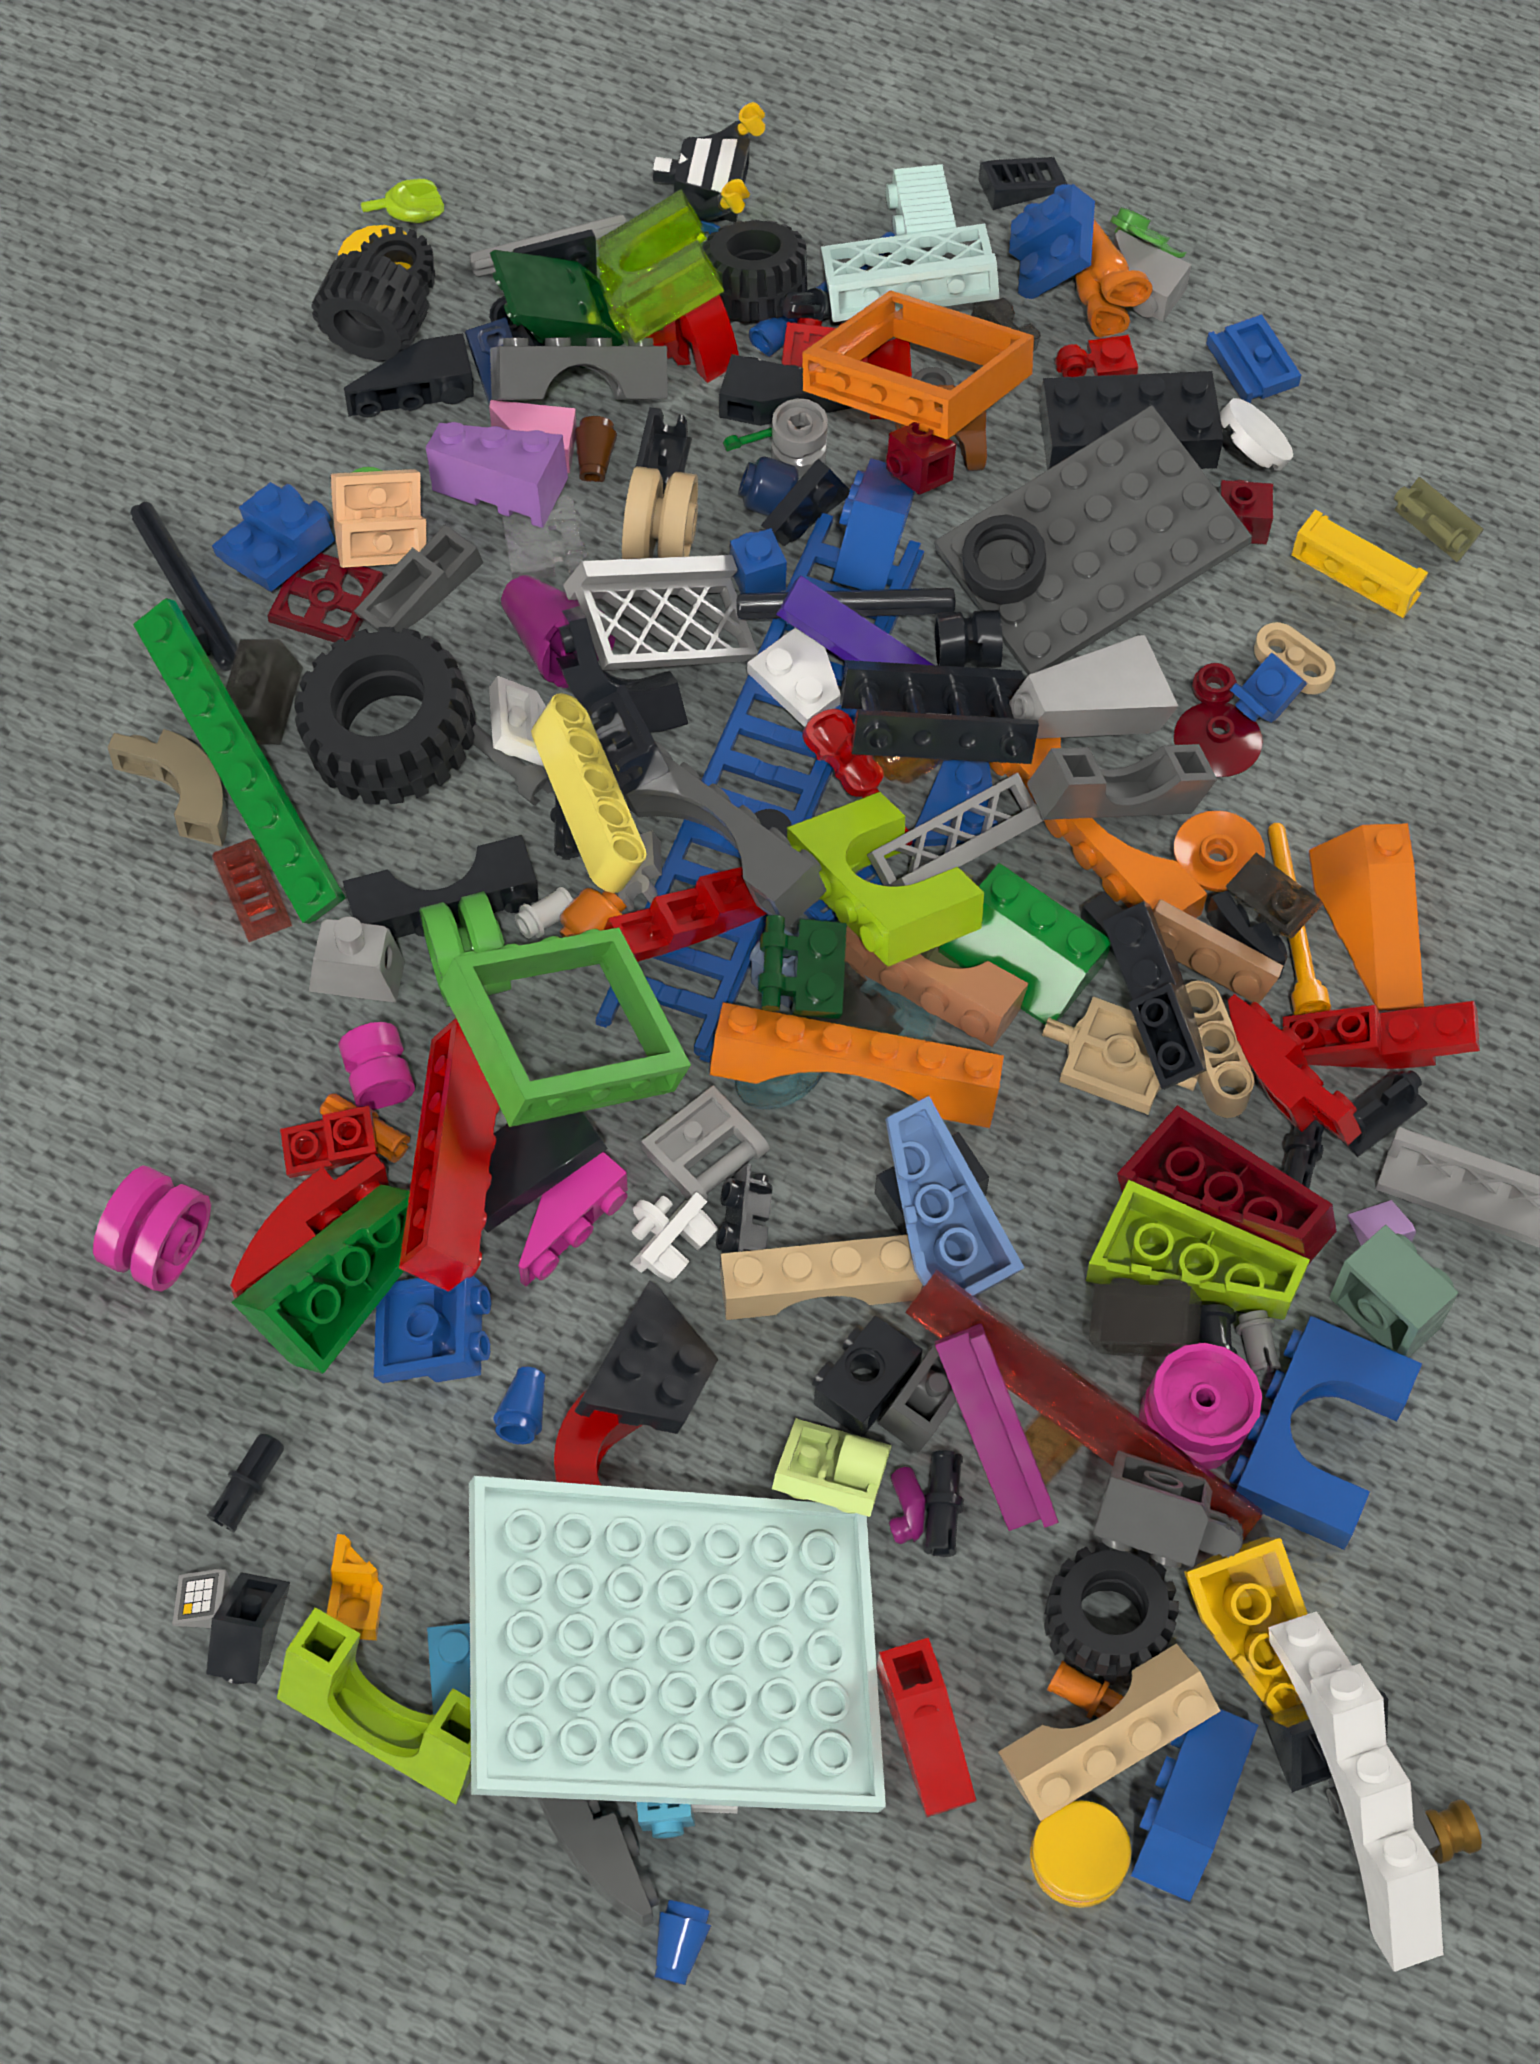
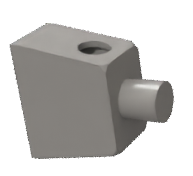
(356, 961)

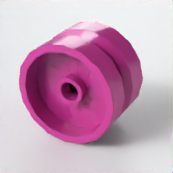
(151, 1228)
(1203, 1402)

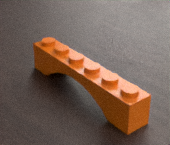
(1124, 871)
(766, 1044)

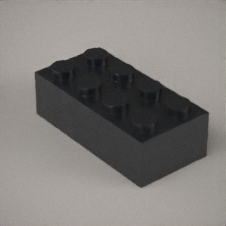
(1087, 407)

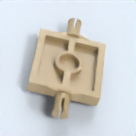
(1109, 1057)

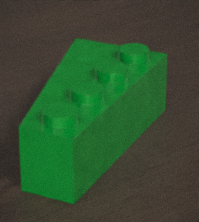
(331, 1283)

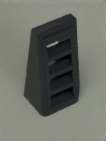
(1013, 192)

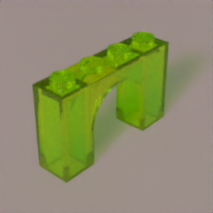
(656, 267)

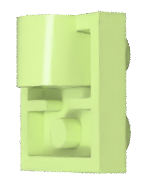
(831, 1467)

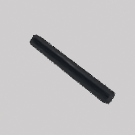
(184, 583)
(864, 602)

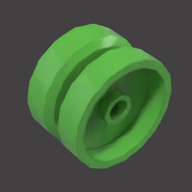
(477, 933)

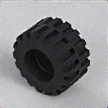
(757, 267)
(370, 306)
(1120, 1573)

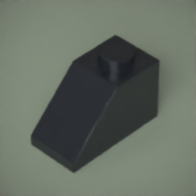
(246, 1628)

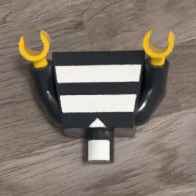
(714, 167)

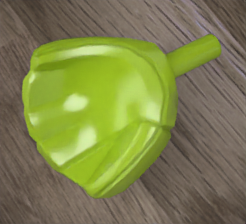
(410, 201)

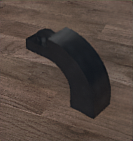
(655, 696)

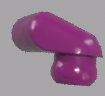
(913, 1506)

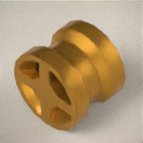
(1455, 1830)

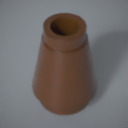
(594, 446)

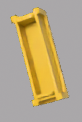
(1358, 564)

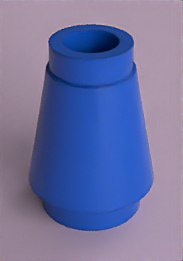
(522, 1407)
(680, 1940)

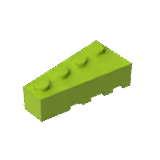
(1165, 1239)

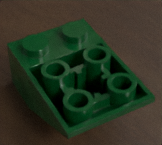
(554, 298)

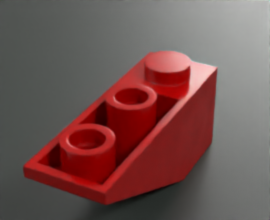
(926, 1726)

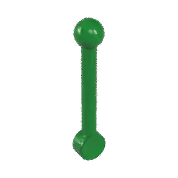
(734, 442)

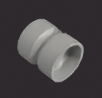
(799, 434)

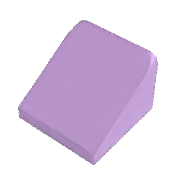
(1372, 1219)

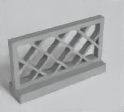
(650, 580)

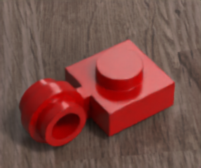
(1104, 355)

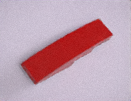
(688, 916)

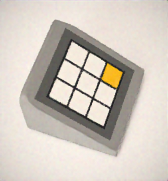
(200, 1597)

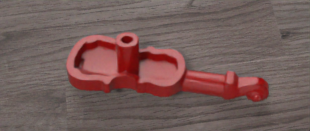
(831, 738)

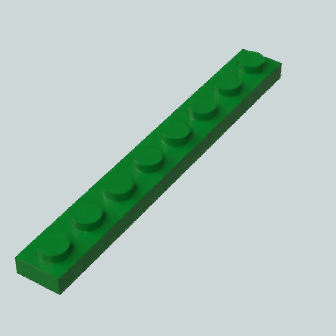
(239, 761)

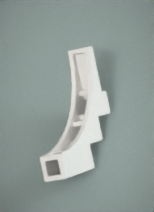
(1373, 1790)

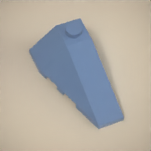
(944, 1206)

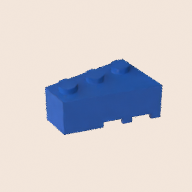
(875, 524)
(1193, 1803)

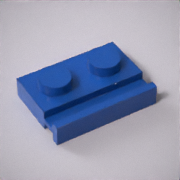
(1253, 359)

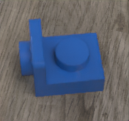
(1268, 690)

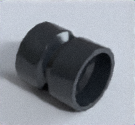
(969, 639)

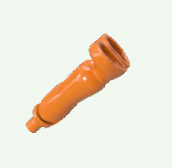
(1109, 287)

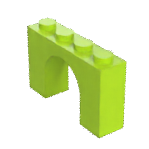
(887, 919)
(329, 1688)

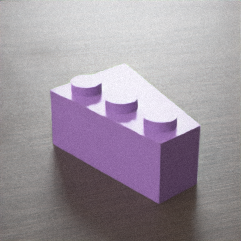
(499, 467)

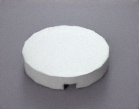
(1256, 434)

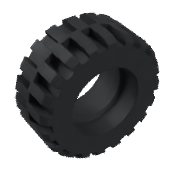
(369, 670)

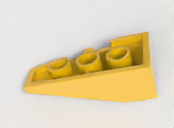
(1238, 1604)

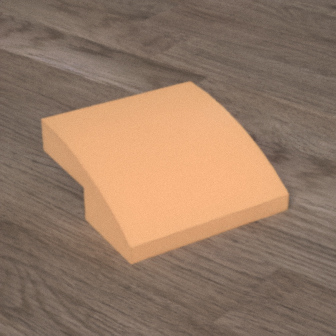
(377, 516)

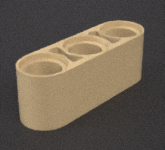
(1223, 1069)

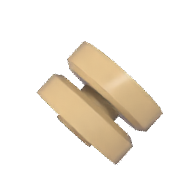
(654, 517)

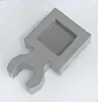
(649, 869)

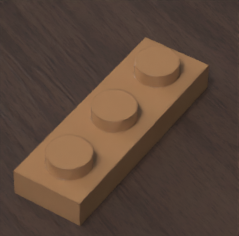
(1216, 954)

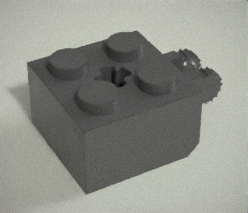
(1163, 1513)

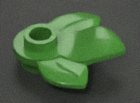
(1137, 226)

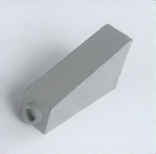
(1098, 694)

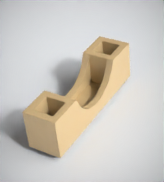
(775, 1278)
(1064, 1764)

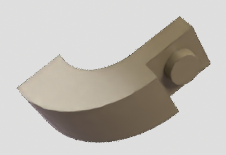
(188, 771)

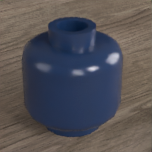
(766, 484)

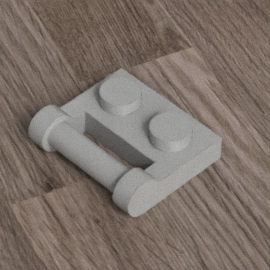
(696, 1133)

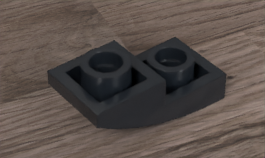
(1234, 922)

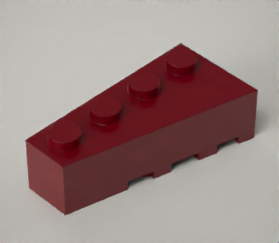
(1230, 1183)

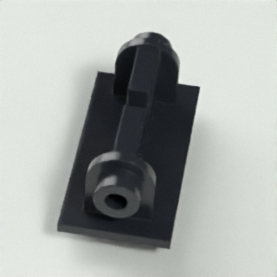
(1386, 1108)
(745, 1199)

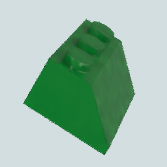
(1034, 942)

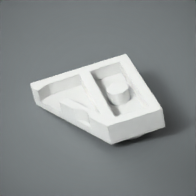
(797, 675)
(512, 717)

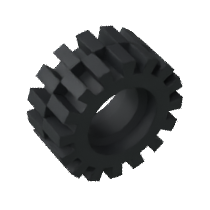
(407, 250)

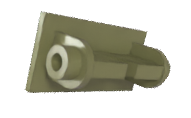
(1437, 518)

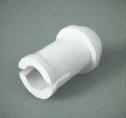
(542, 914)

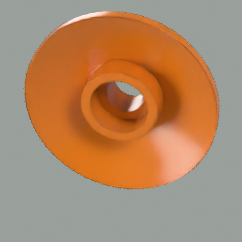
(1219, 834)

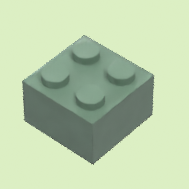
(1393, 1292)

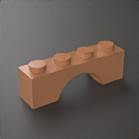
(973, 999)

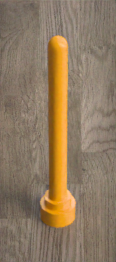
(1308, 993)

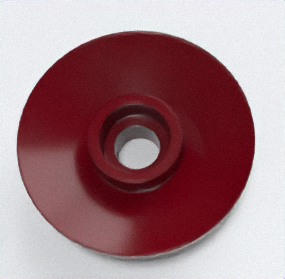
(1226, 753)

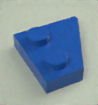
(953, 785)

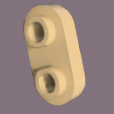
(1298, 654)

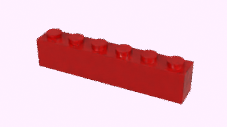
(450, 1165)

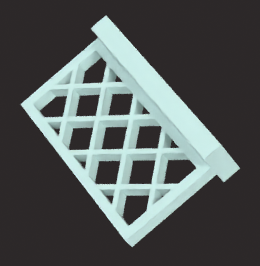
(931, 278)

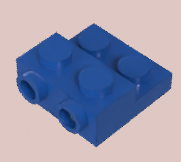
(1053, 239)
(275, 536)
(431, 1331)

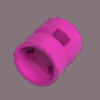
(375, 1066)

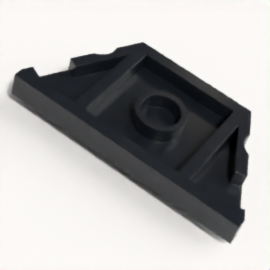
(651, 1368)

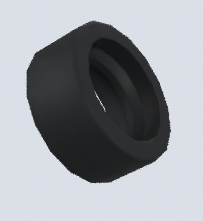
(1000, 528)

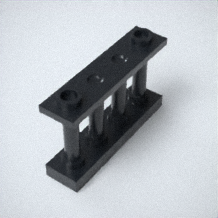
(936, 690)

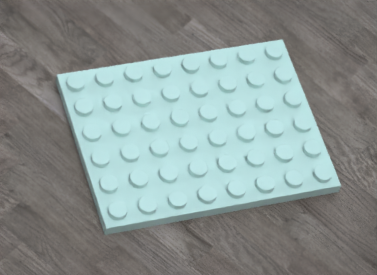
(671, 1648)

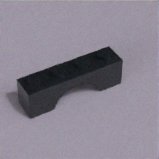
(499, 870)

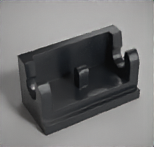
(664, 445)
(627, 741)

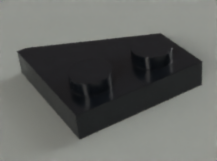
(812, 495)

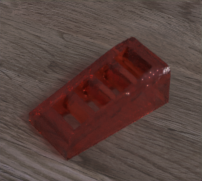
(242, 863)

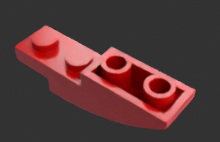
(1386, 1039)
(1285, 1074)
(304, 1215)

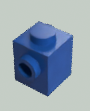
(759, 562)

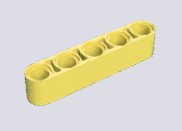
(588, 793)

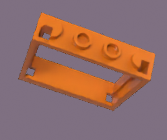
(836, 373)

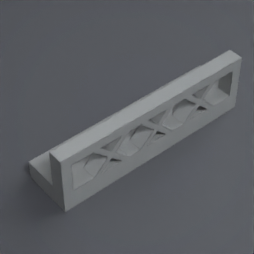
(973, 846)
(1467, 1194)

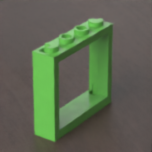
(578, 1091)

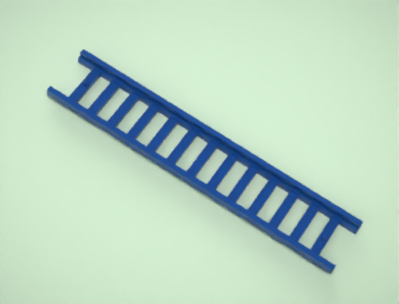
(810, 787)

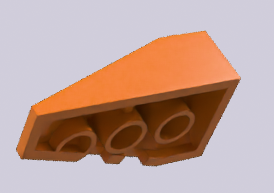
(1372, 901)

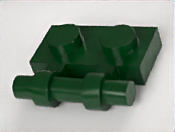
(818, 967)

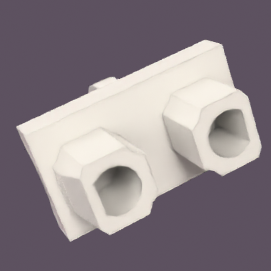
(687, 1221)

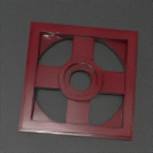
(313, 620)

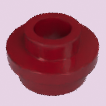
(1217, 674)

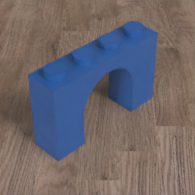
(1277, 1475)

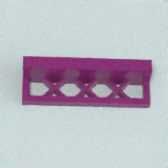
(995, 1428)

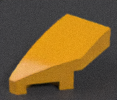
(354, 1591)

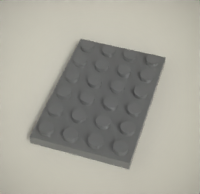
(1118, 535)

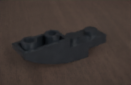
(1157, 994)

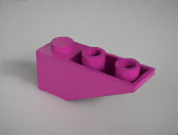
(568, 1214)

